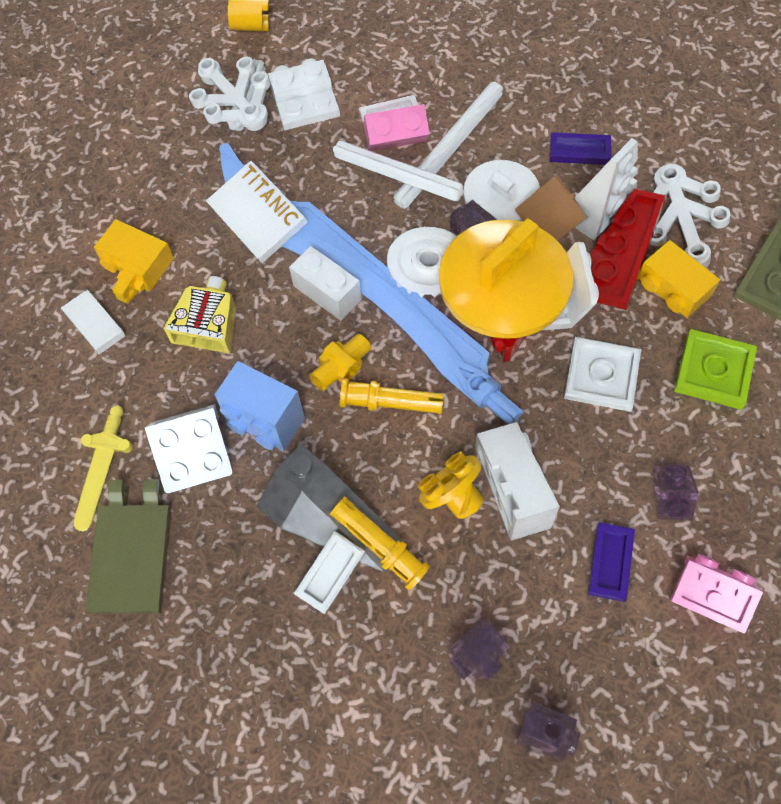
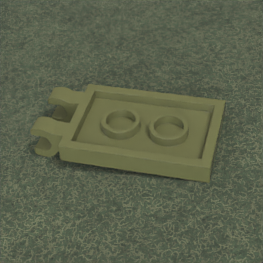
(763, 280)
(129, 552)

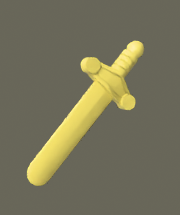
(105, 445)

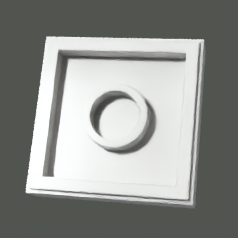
(603, 374)

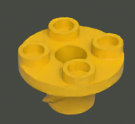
(453, 486)

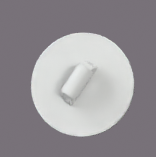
(500, 187)

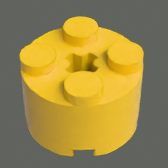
(248, 15)

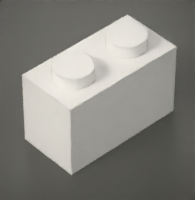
(325, 283)

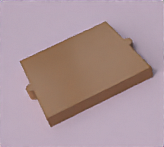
(553, 209)

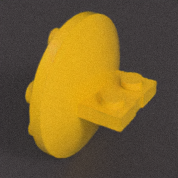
(505, 278)

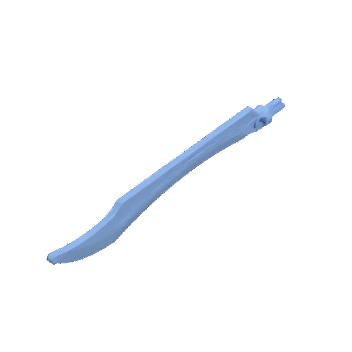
(445, 344)

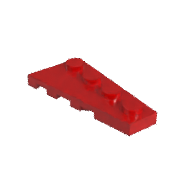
(624, 246)

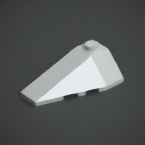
(608, 191)

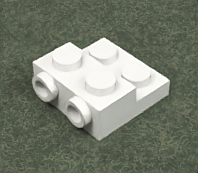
(303, 94)

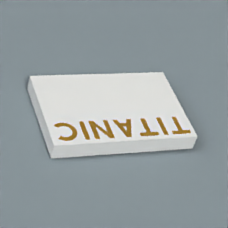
(257, 211)

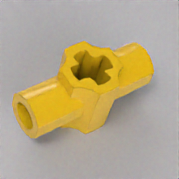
(340, 361)

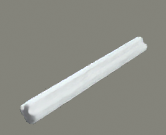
(398, 170)

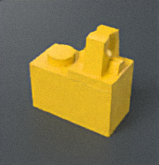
(137, 257)

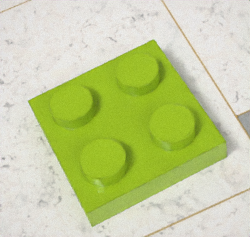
(716, 369)

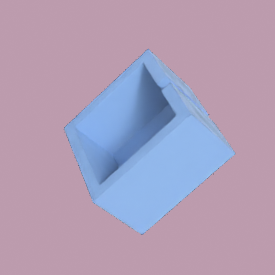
(260, 407)

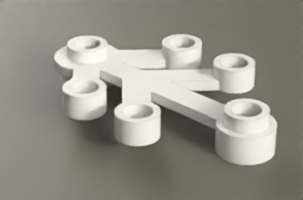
(251, 114)
(683, 208)

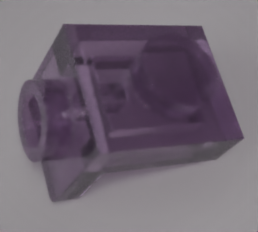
(675, 492)

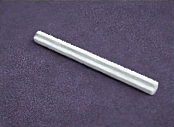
(452, 140)

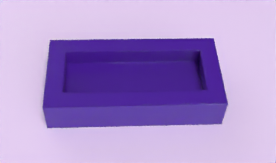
(580, 148)
(611, 562)

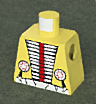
(204, 317)

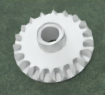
(416, 259)

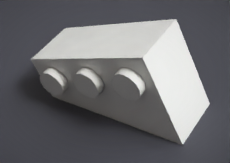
(516, 481)

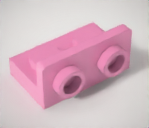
(716, 593)

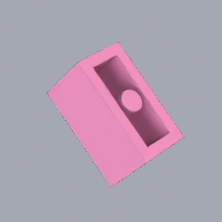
(396, 127)

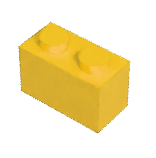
(678, 279)

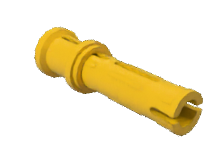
(374, 396)
(392, 553)

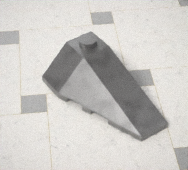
(304, 495)

